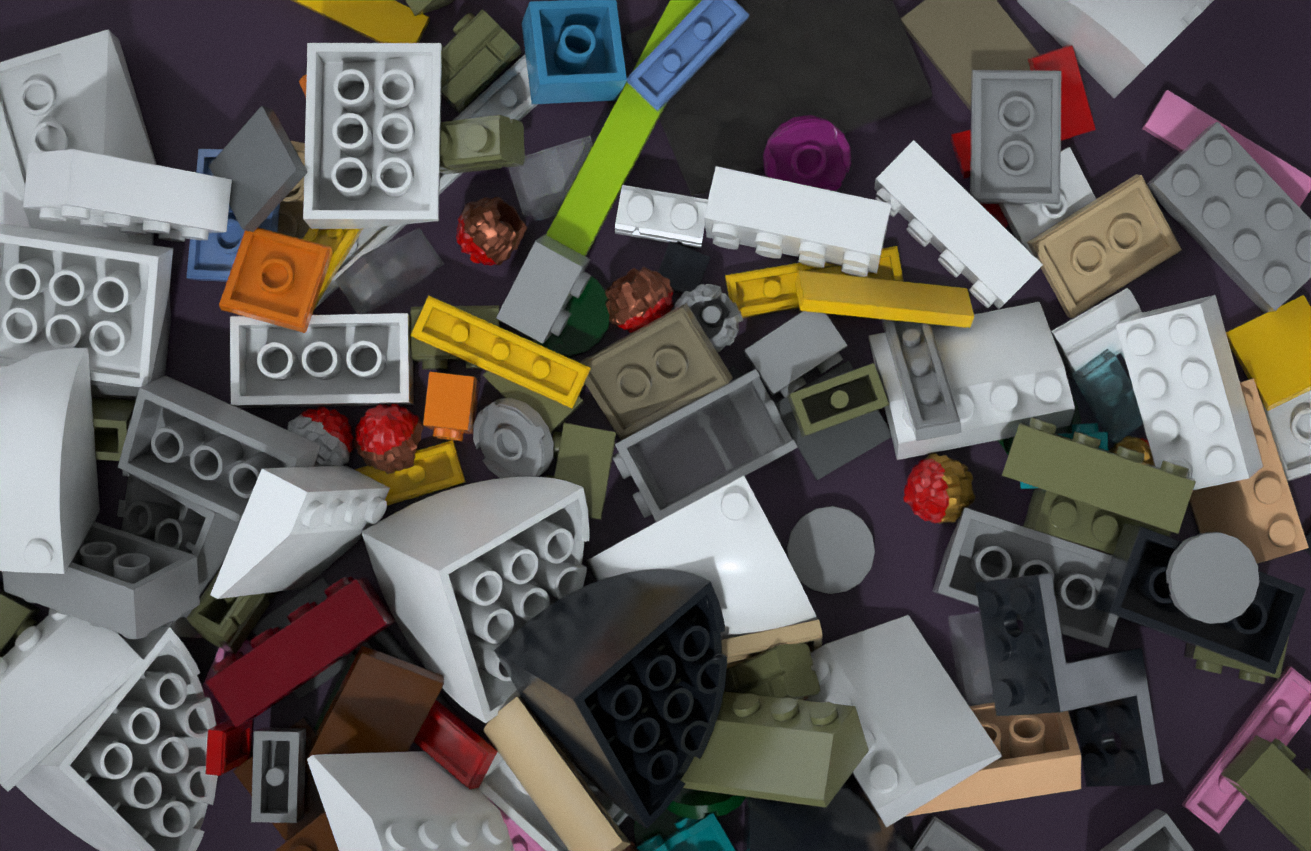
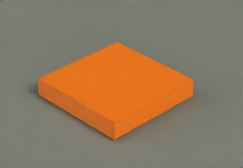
(276, 279)

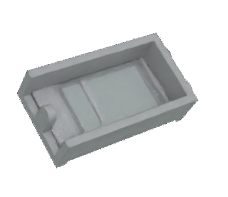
(703, 446)

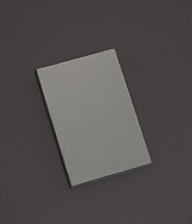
(1015, 136)

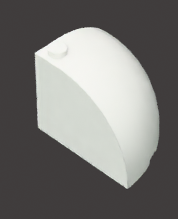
(1115, 36)
(46, 461)
(730, 545)
(474, 571)
(138, 761)

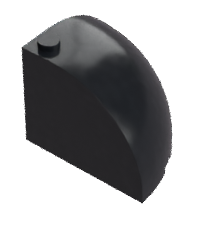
(626, 681)
(843, 825)

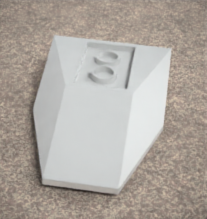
(67, 100)

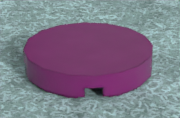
(808, 153)

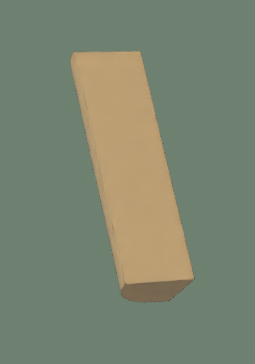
(553, 781)

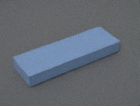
(686, 50)

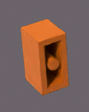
(451, 405)

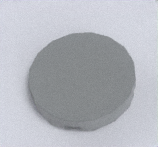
(513, 439)
(831, 550)
(1212, 577)

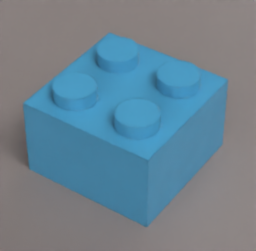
(573, 51)

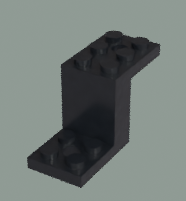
(1037, 678)

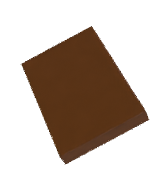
(377, 706)

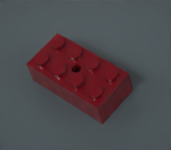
(300, 651)

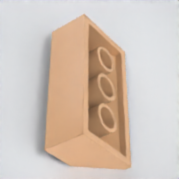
(1255, 508)
(1036, 760)

